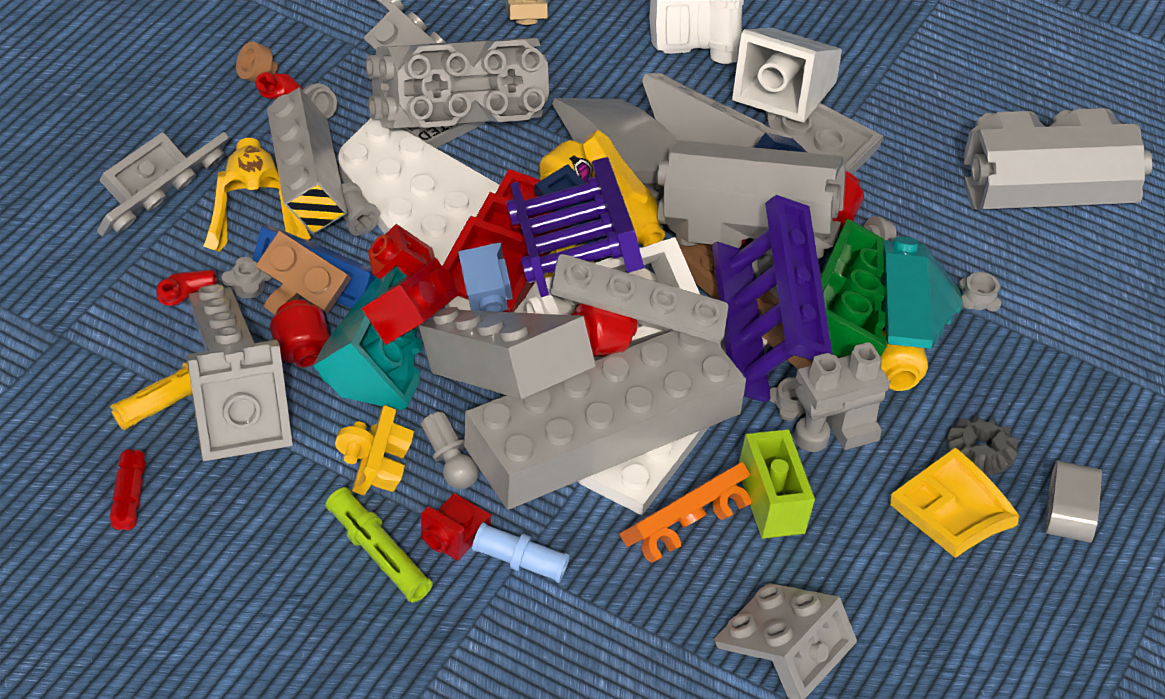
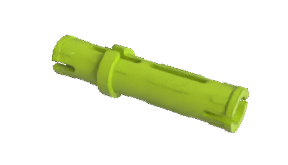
(366, 530)

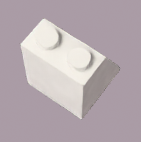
(784, 72)

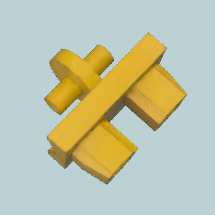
(370, 447)

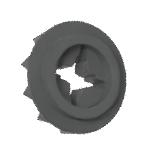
(989, 460)

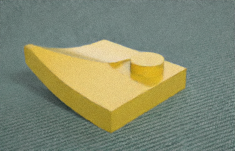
(954, 504)

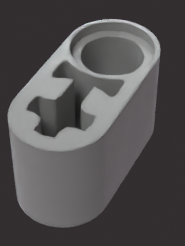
(1073, 501)

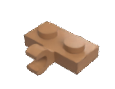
(301, 275)

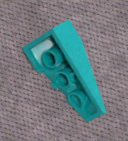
(917, 294)
(362, 365)

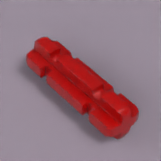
(127, 490)

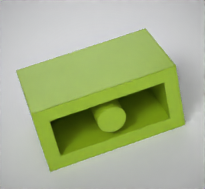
(776, 484)

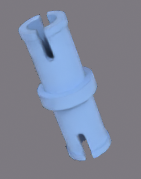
(520, 552)

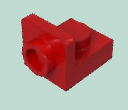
(398, 249)
(452, 526)

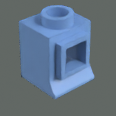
(486, 278)

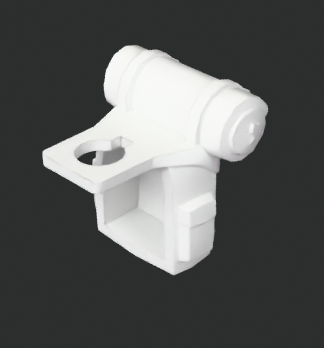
(702, 24)

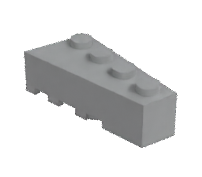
(507, 349)

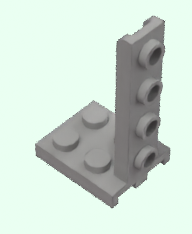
(235, 381)

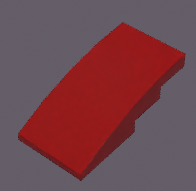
(495, 226)

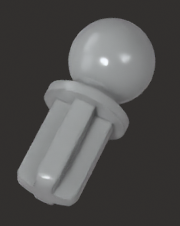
(460, 469)

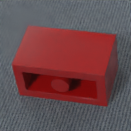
(411, 301)

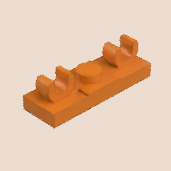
(688, 510)

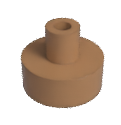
(254, 60)

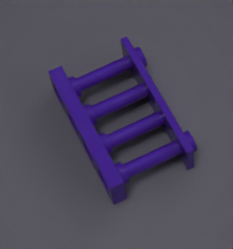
(607, 205)
(799, 292)

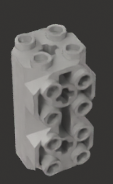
(457, 82)
(1072, 162)
(723, 191)

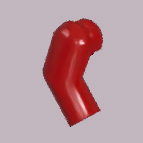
(275, 85)
(177, 286)

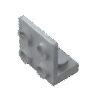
(796, 630)

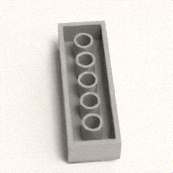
(603, 415)

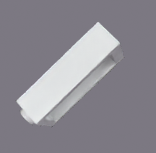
(667, 264)

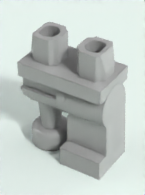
(843, 394)

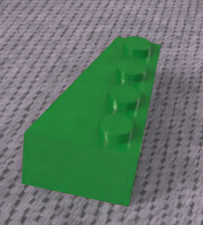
(854, 290)

